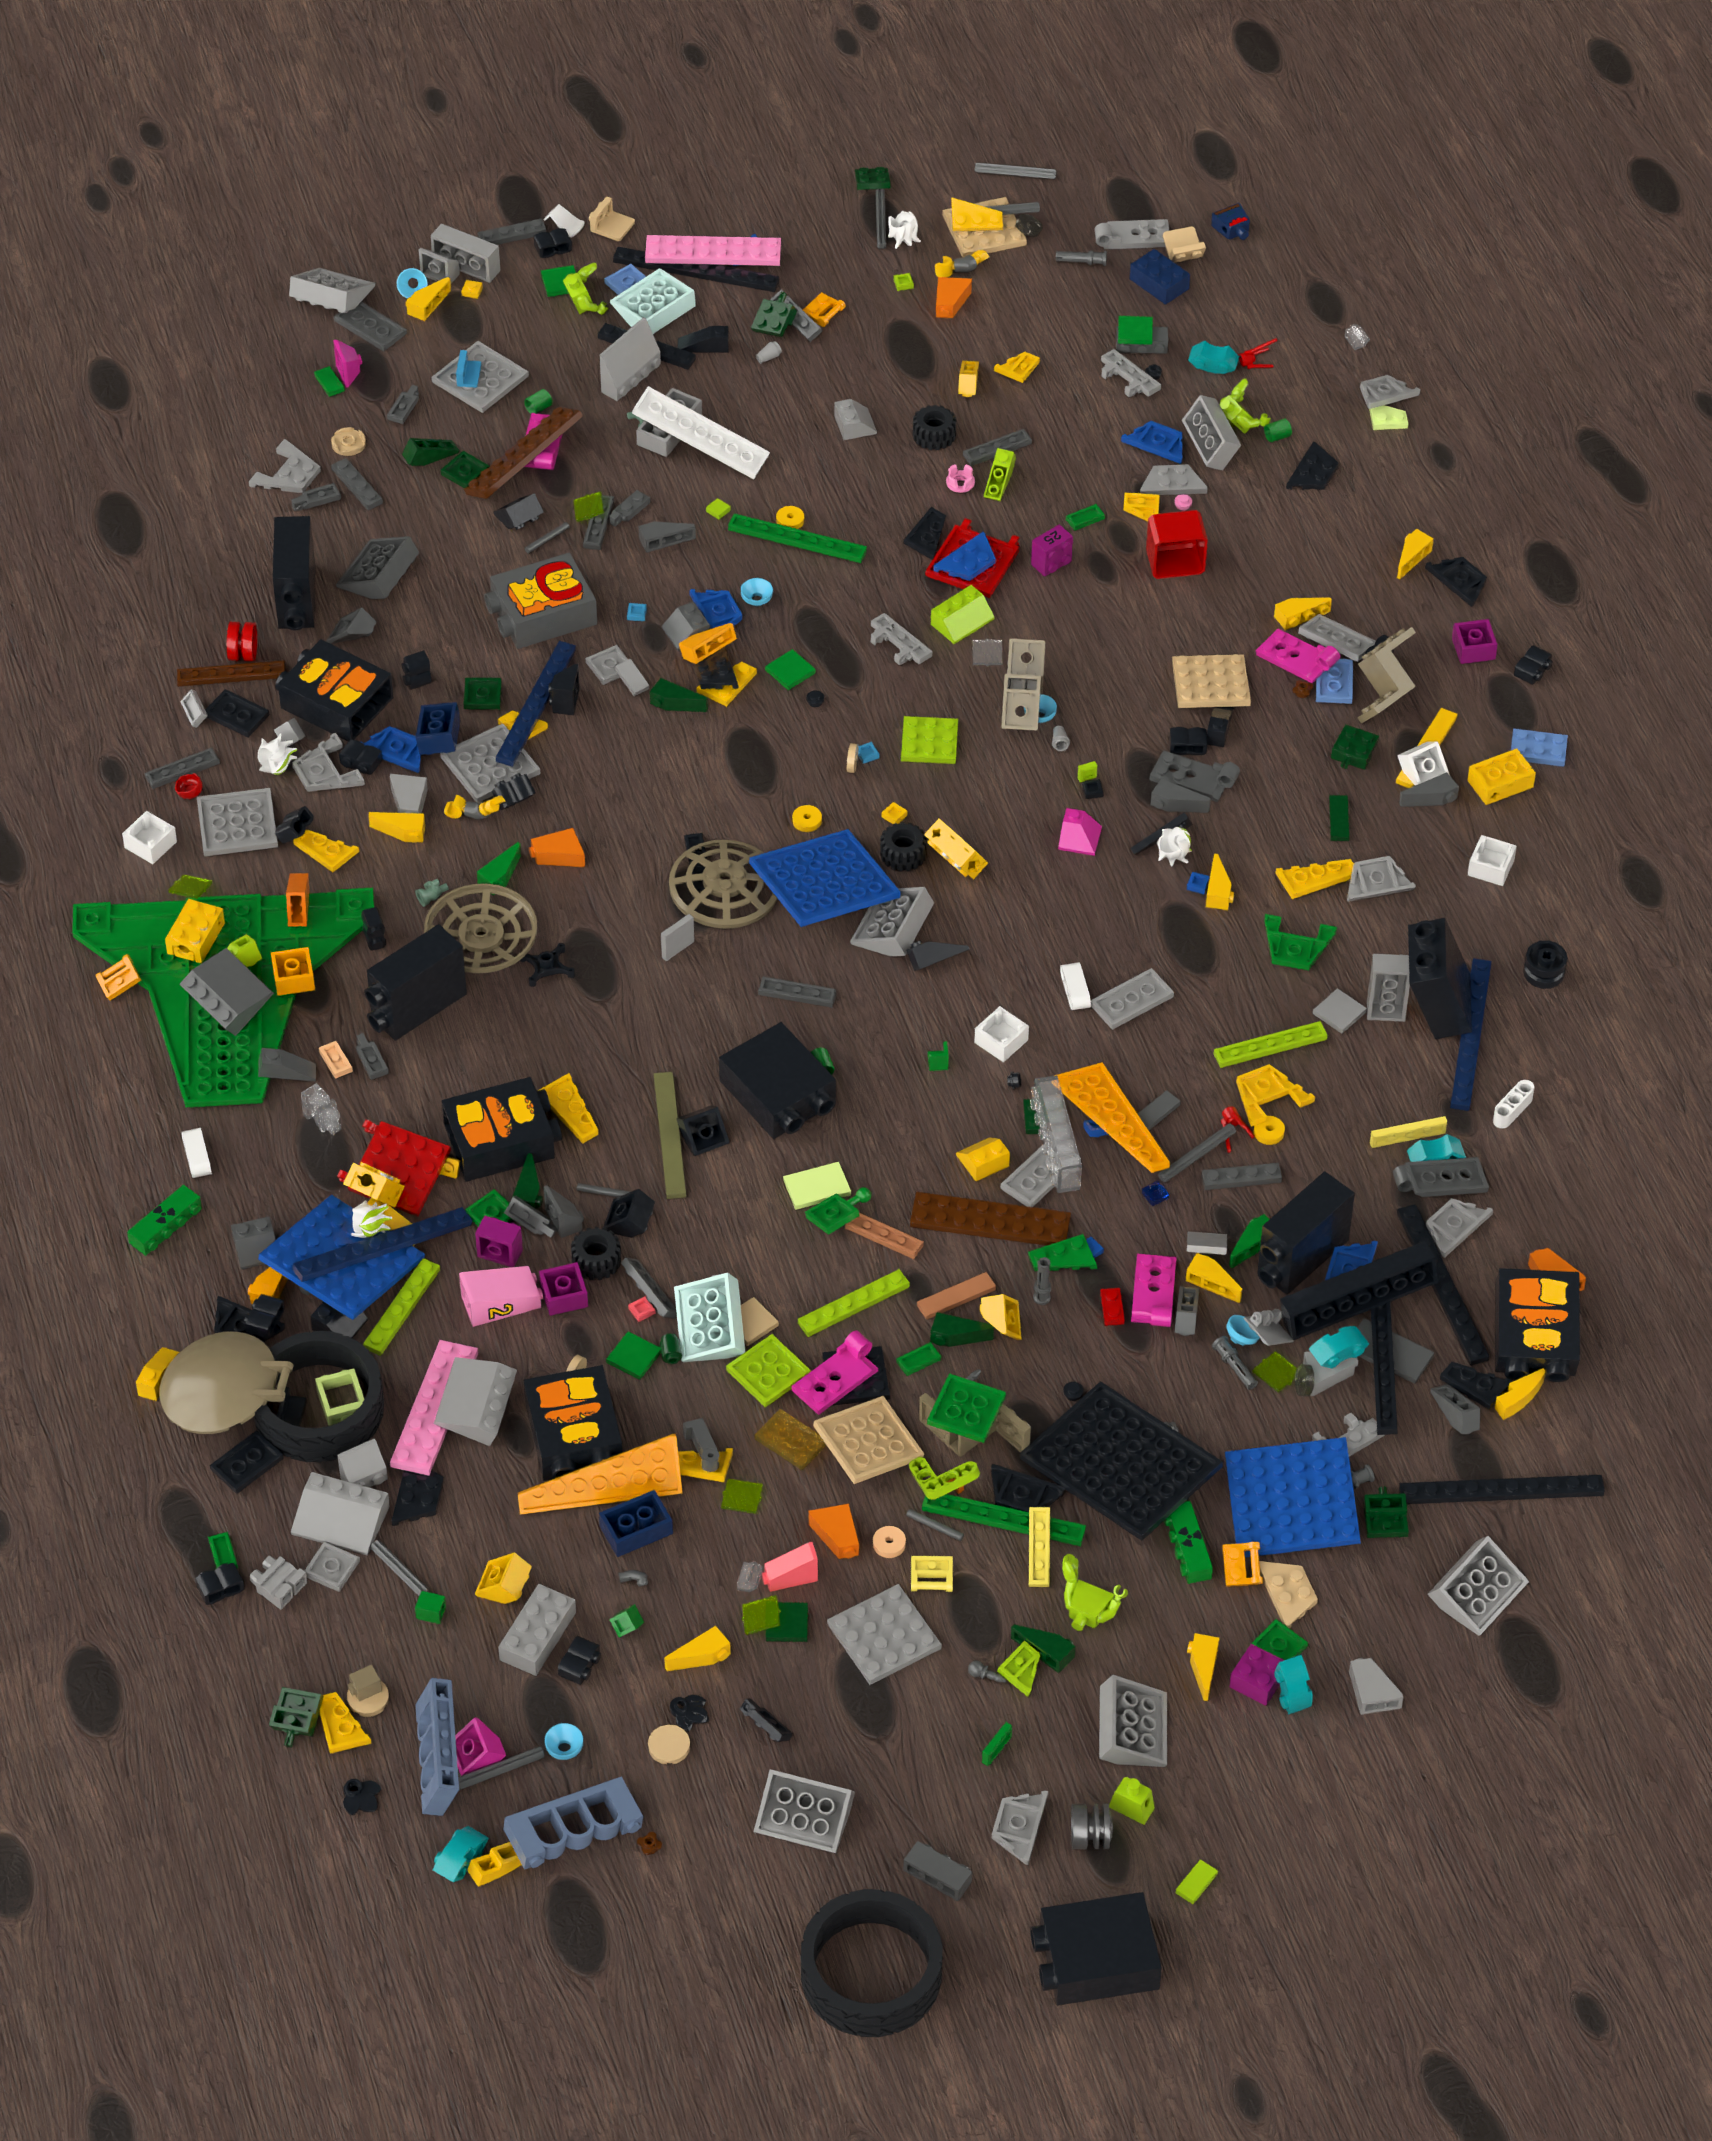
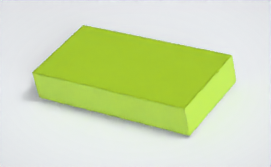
(1196, 1881)

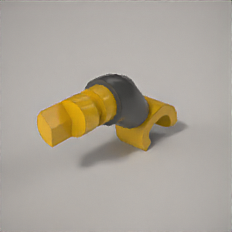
(963, 264)
(475, 810)

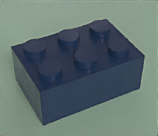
(1159, 276)
(438, 728)
(635, 1523)

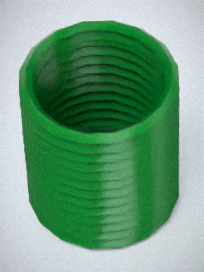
(538, 401)
(1278, 430)
(823, 1057)

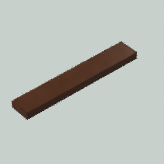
(230, 673)

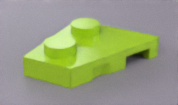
(1021, 1667)

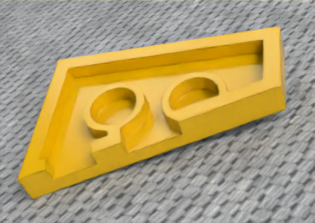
(974, 217)
(743, 674)
(325, 851)
(691, 1465)
(339, 1725)

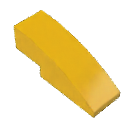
(1519, 1394)
(494, 1865)

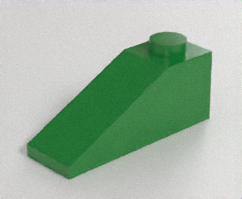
(501, 868)
(1249, 1241)

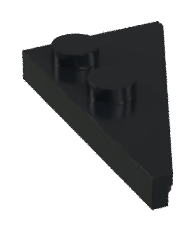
(1181, 821)

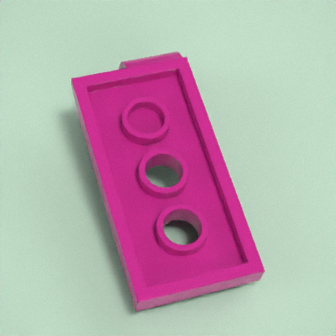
(548, 456)
(1307, 665)
(1149, 1305)
(847, 1363)

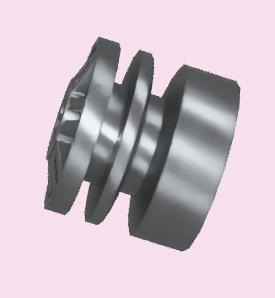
(1090, 1826)

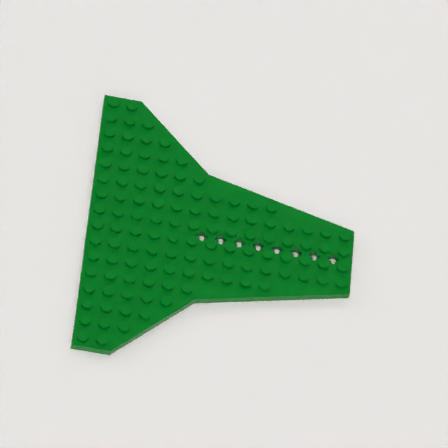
(186, 1027)

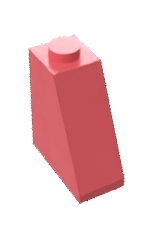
(792, 1568)

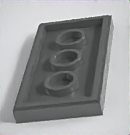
(371, 326)
(1409, 1357)

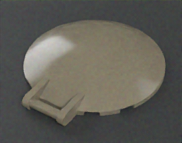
(221, 1382)

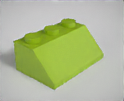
(961, 614)

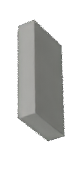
(632, 677)
(194, 708)

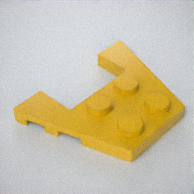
(1265, 1086)

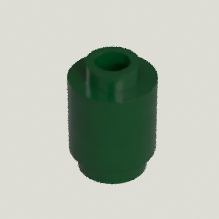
(670, 1348)

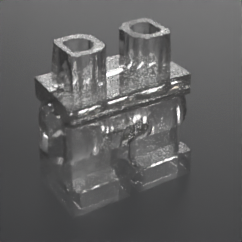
(320, 1107)

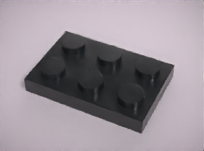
(236, 713)
(246, 1462)

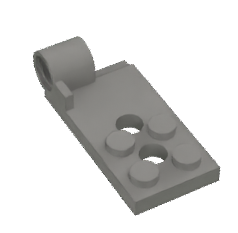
(1120, 234)

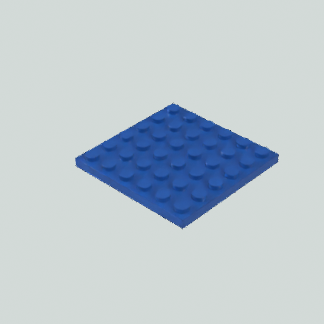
(824, 877)
(347, 1289)
(1293, 1496)

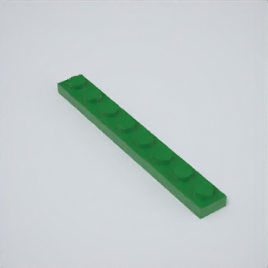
(797, 538)
(1001, 1517)

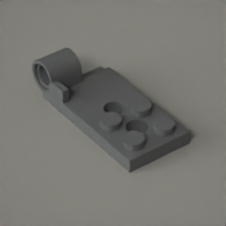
(1207, 781)
(1427, 1180)

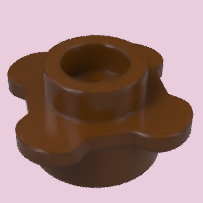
(1302, 689)
(652, 1848)

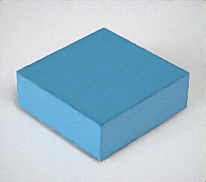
(636, 612)
(868, 752)

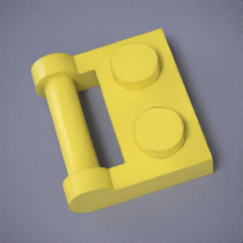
(932, 1568)

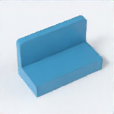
(467, 371)

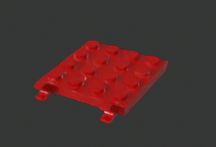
(991, 577)
(406, 1157)

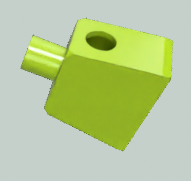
(1133, 1800)

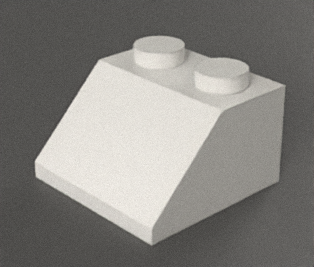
(1423, 762)

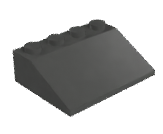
(379, 567)
(227, 990)

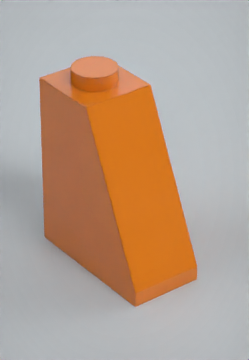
(951, 295)
(558, 849)
(297, 899)
(1550, 1261)
(836, 1529)

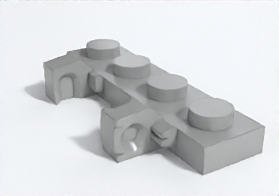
(1137, 378)
(909, 646)
(1358, 1434)

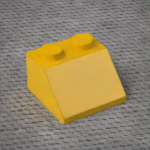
(985, 1158)
(1003, 1314)
(504, 1579)

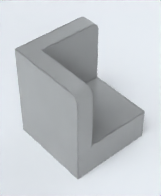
(290, 731)

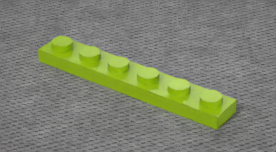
(1270, 1044)
(853, 1303)
(401, 1306)

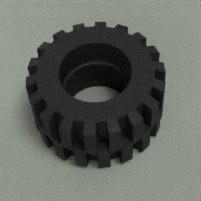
(934, 427)
(903, 857)
(596, 1265)

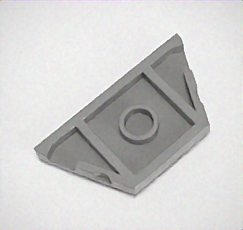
(1385, 390)
(1173, 481)
(1377, 878)
(1455, 1223)
(1019, 1824)

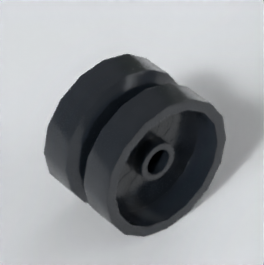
(1545, 964)

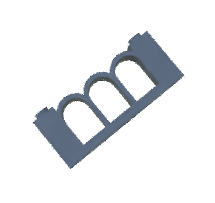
(437, 1746)
(533, 1851)

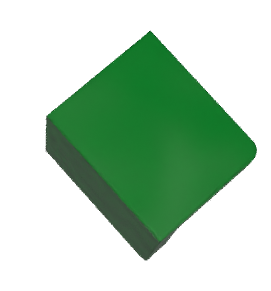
(938, 1059)
(430, 1607)
(626, 1620)

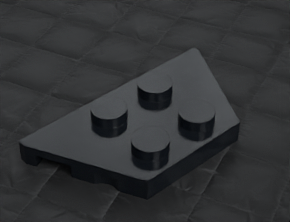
(1314, 469)
(1459, 577)
(716, 671)
(231, 1318)
(1021, 1490)
(417, 1496)

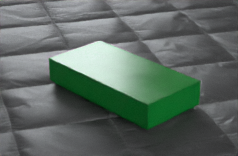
(329, 381)
(1085, 517)
(918, 1359)
(222, 1549)
(997, 1744)

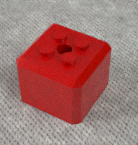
(1176, 544)

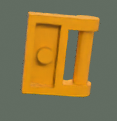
(820, 306)
(119, 981)
(1235, 1564)

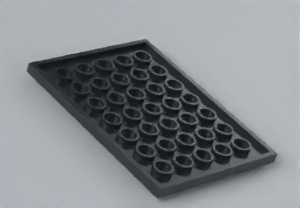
(1121, 1460)

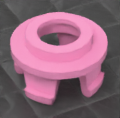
(964, 475)

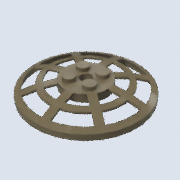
(721, 888)
(485, 923)

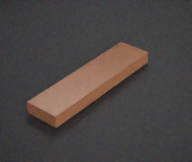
(885, 1235)
(956, 1295)

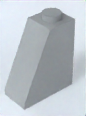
(408, 792)
(1327, 1377)
(1373, 1688)

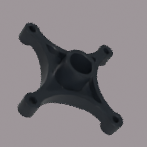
(547, 964)

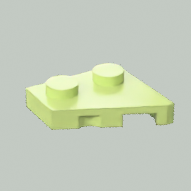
(1388, 418)

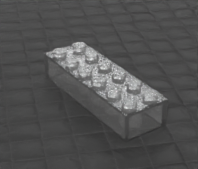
(1056, 1134)

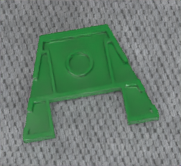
(1294, 949)

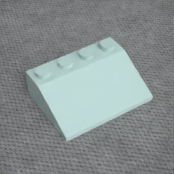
(656, 298)
(710, 1319)

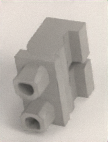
(278, 1581)

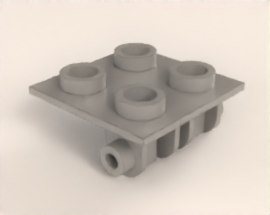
(1268, 1328)

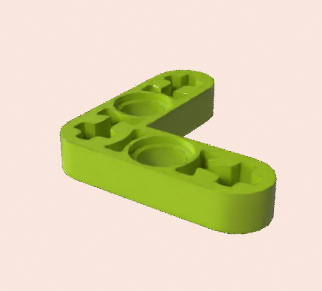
(932, 1486)

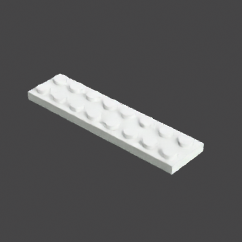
(700, 432)

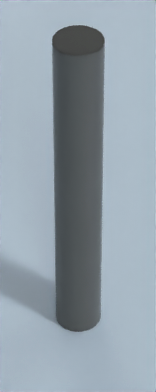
(547, 537)
(601, 1190)
(935, 1525)

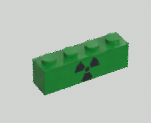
(164, 1220)
(1189, 1544)

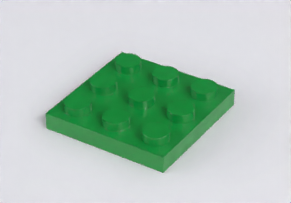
(966, 1408)

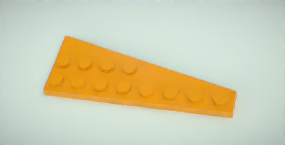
(1104, 1102)
(611, 1480)

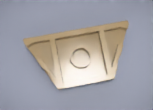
(1288, 1590)

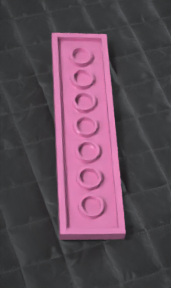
(713, 250)
(421, 1437)

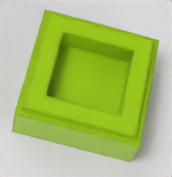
(903, 281)
(718, 508)
(1087, 771)

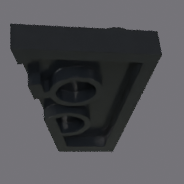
(926, 533)
(1476, 1385)

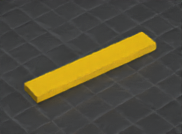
(1436, 732)

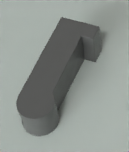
(703, 1442)

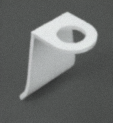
(566, 220)

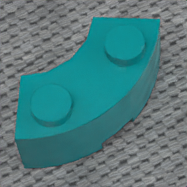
(1213, 358)
(1438, 1149)
(1341, 1346)
(1294, 1689)
(458, 1853)

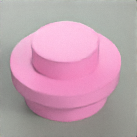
(1183, 502)

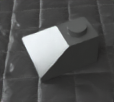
(352, 627)
(562, 1213)

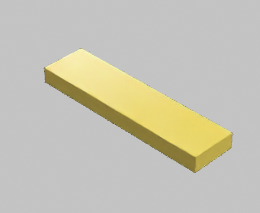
(1408, 1132)
(1039, 1546)

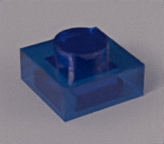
(1155, 1193)

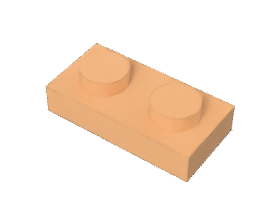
(335, 1059)

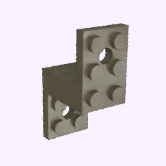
(1385, 674)
(1023, 684)
(1006, 1424)

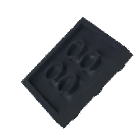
(872, 1387)

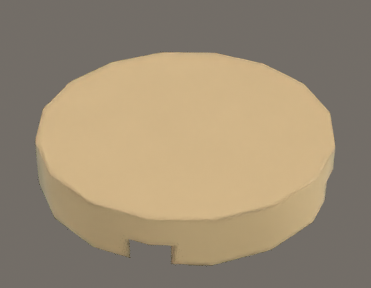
(348, 441)
(369, 1706)
(669, 1744)

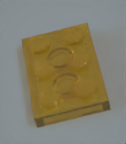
(790, 1439)

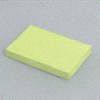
(816, 1185)

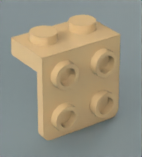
(609, 223)
(1183, 244)

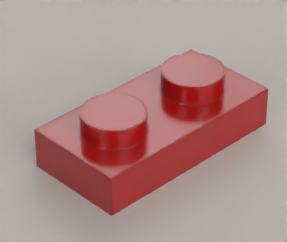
(1112, 1306)

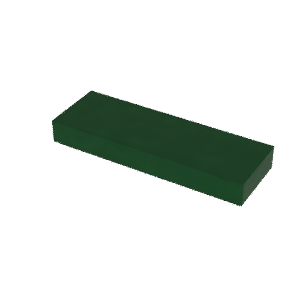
(1339, 818)

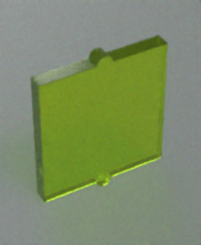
(588, 506)
(190, 886)
(1276, 1371)
(741, 1496)
(761, 1615)

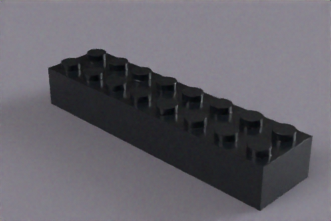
(1359, 1290)

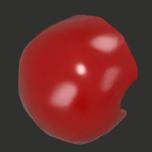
(188, 786)

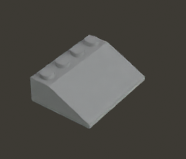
(329, 289)
(628, 360)
(895, 923)
(475, 1398)
(340, 1513)
(1479, 1586)
(1132, 1723)
(804, 1811)

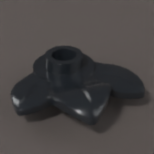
(690, 1713)
(362, 1798)

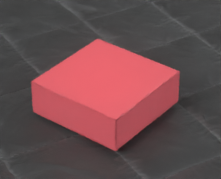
(641, 1309)

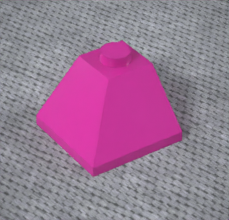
(347, 362)
(1079, 832)
(477, 1747)

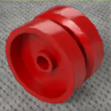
(242, 641)

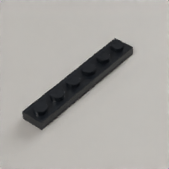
(667, 352)

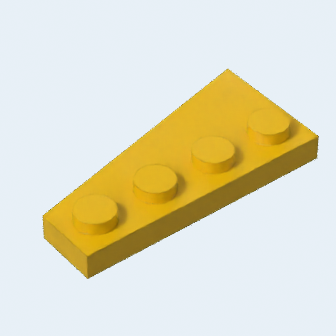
(1316, 877)
(571, 1108)

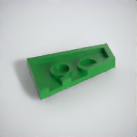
(1065, 1254)

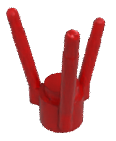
(1248, 357)
(1231, 1116)

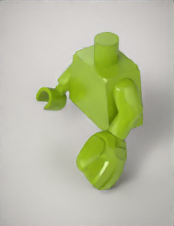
(579, 293)
(1236, 413)
(1086, 1602)

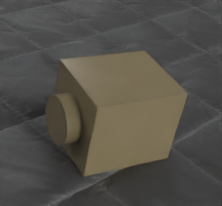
(364, 1683)

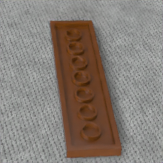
(523, 452)
(989, 1219)

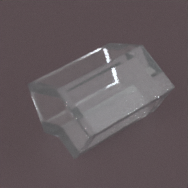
(1356, 336)
(749, 1576)

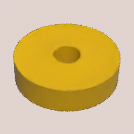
(790, 517)
(807, 825)
(1269, 1137)

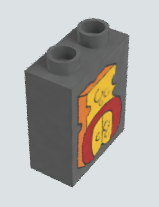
(541, 601)

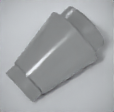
(769, 352)
(1060, 739)

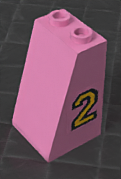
(499, 1293)

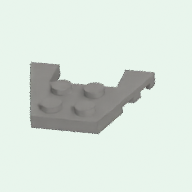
(295, 473)
(318, 771)

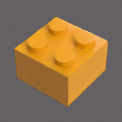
(292, 971)

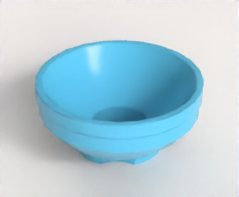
(403, 279)
(756, 587)
(1048, 707)
(1240, 1331)
(562, 1734)

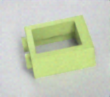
(336, 1380)

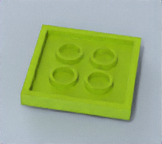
(929, 740)
(767, 1370)

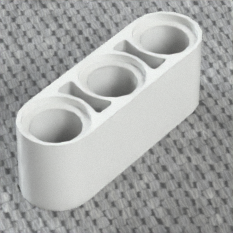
(1075, 986)
(1513, 1104)
(196, 1152)

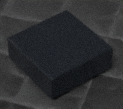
(1092, 789)

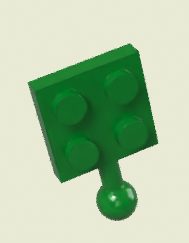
(836, 1211)

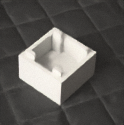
(149, 837)
(1492, 860)
(1001, 1034)

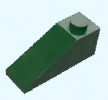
(426, 451)
(676, 698)
(528, 1184)
(956, 1331)
(1053, 1648)

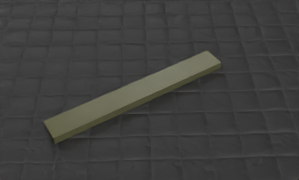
(669, 1135)

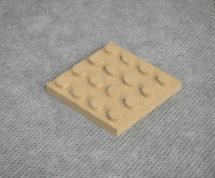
(987, 240)
(1211, 681)
(868, 1439)

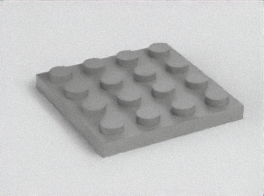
(496, 377)
(477, 767)
(237, 822)
(884, 1634)

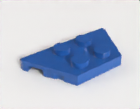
(1157, 440)
(968, 559)
(717, 607)
(397, 748)
(1350, 1257)

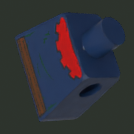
(1231, 222)

